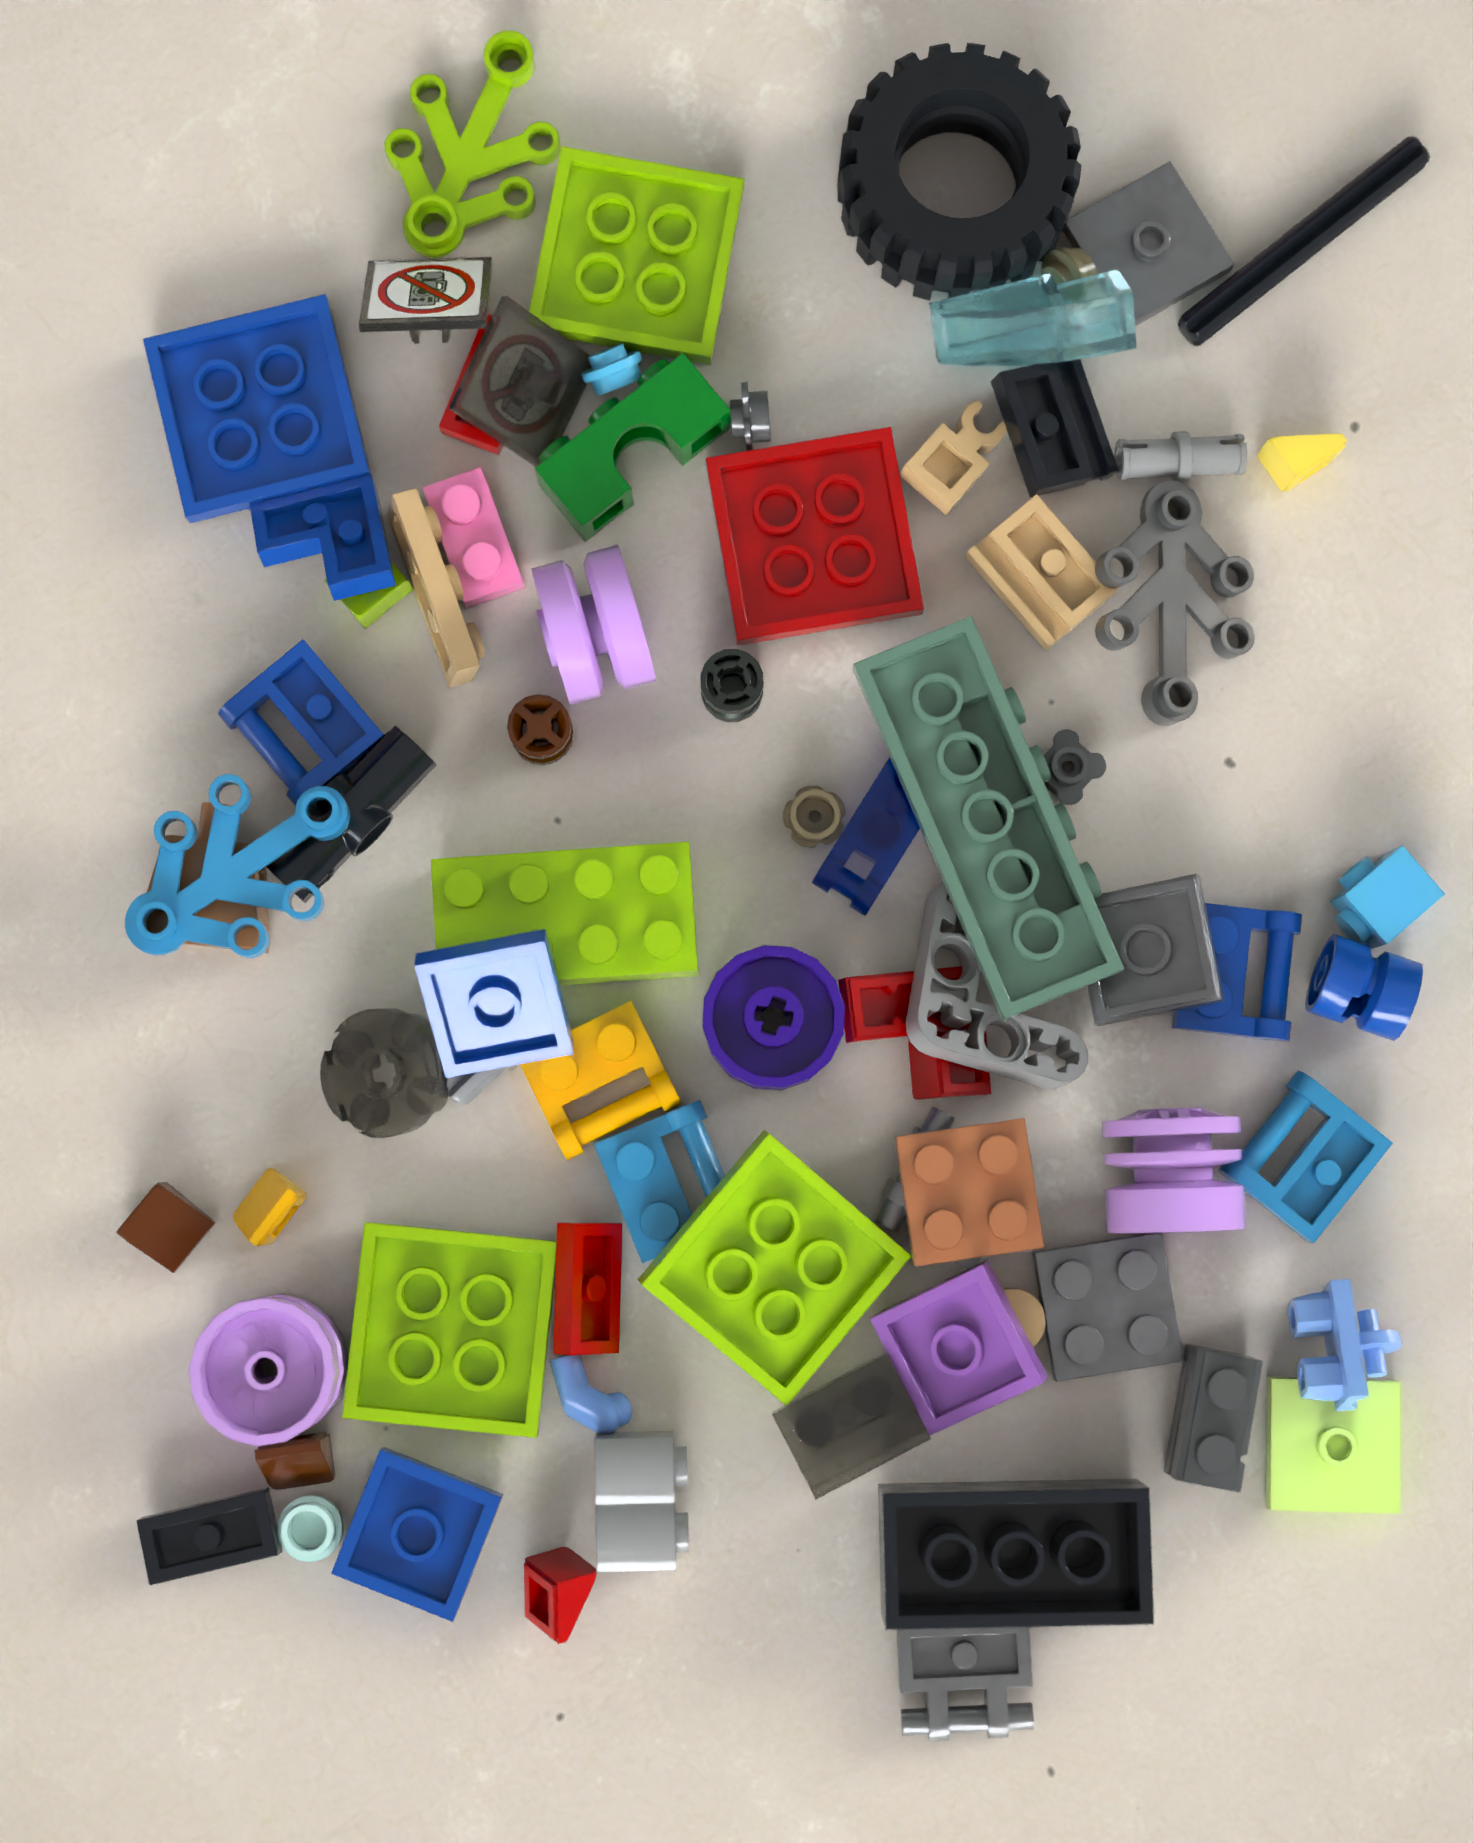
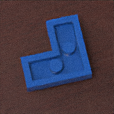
(332, 520)

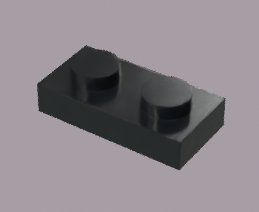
(209, 1536)

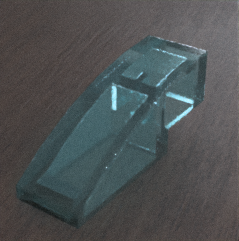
(1035, 322)

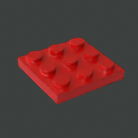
(814, 536)

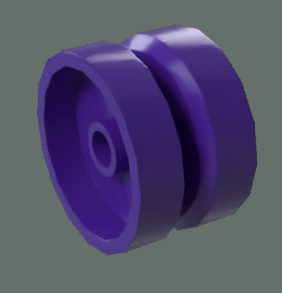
(779, 980)

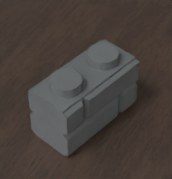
(1213, 1417)

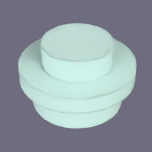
(310, 1528)

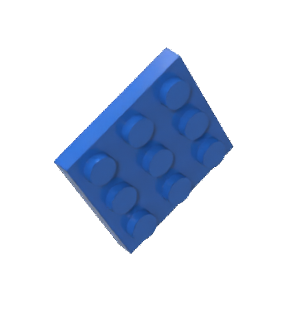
(256, 407)

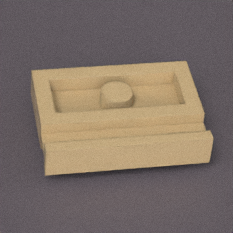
(1040, 572)

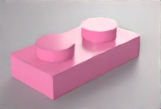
(474, 537)

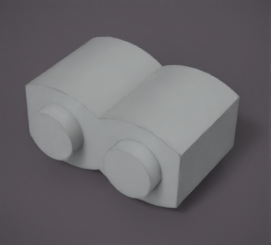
(637, 1501)

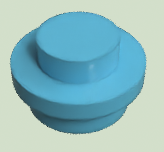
(612, 369)

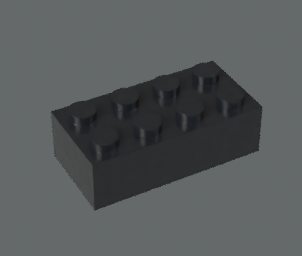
(1015, 1554)

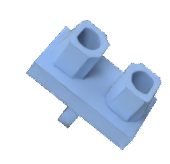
(1342, 1372)

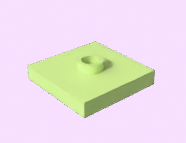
(1330, 1456)

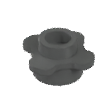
(751, 417)
(1086, 767)

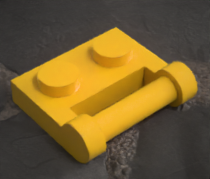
(601, 1054)

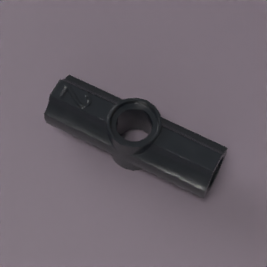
(372, 795)

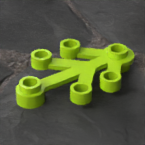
(468, 156)

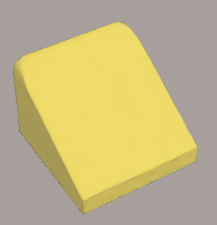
(1298, 457)

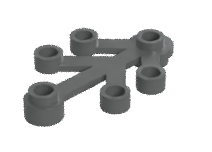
(1174, 593)

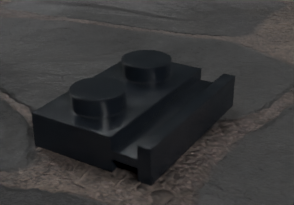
(1054, 426)

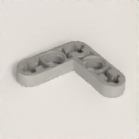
(959, 1007)

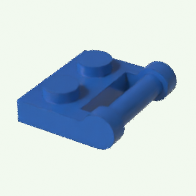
(318, 711)
(1231, 937)

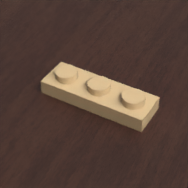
(435, 587)

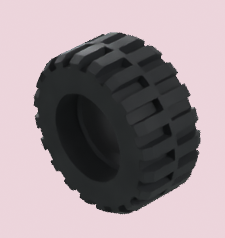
(970, 97)

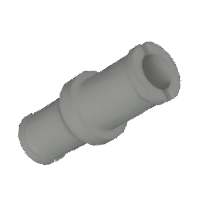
(1181, 456)

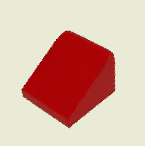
(944, 1079)
(556, 1590)

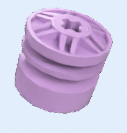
(1173, 1173)

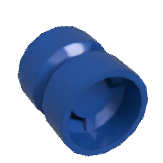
(1370, 989)

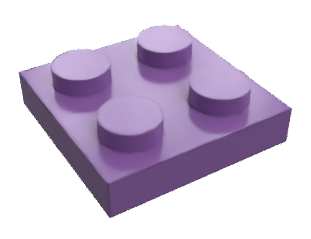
(958, 1348)

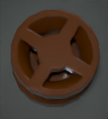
(532, 720)

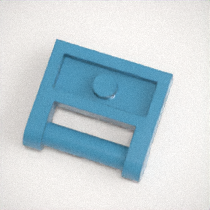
(1324, 1168)
(647, 1181)

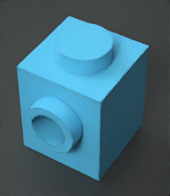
(1383, 897)

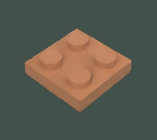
(969, 1192)

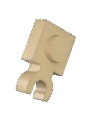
(950, 461)

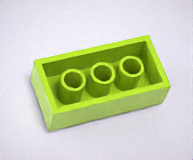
(603, 908)

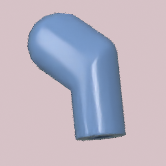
(584, 1403)

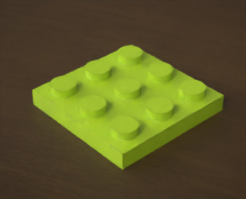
(637, 254)
(774, 1267)
(450, 1329)

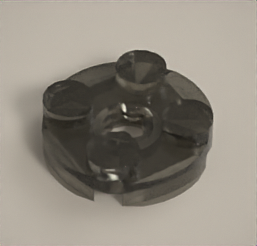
(356, 1051)

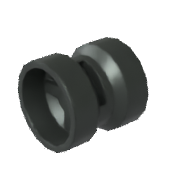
(728, 696)

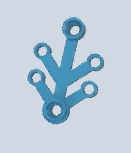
(227, 874)

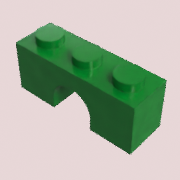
(668, 408)

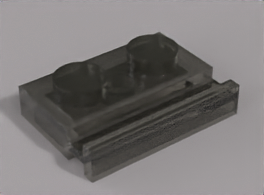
(851, 1425)

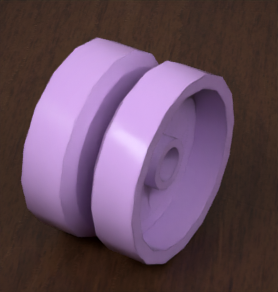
(592, 625)
(269, 1408)

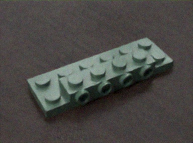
(989, 817)

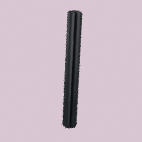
(1303, 241)

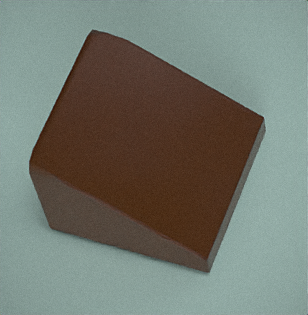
(166, 1226)
(297, 1462)

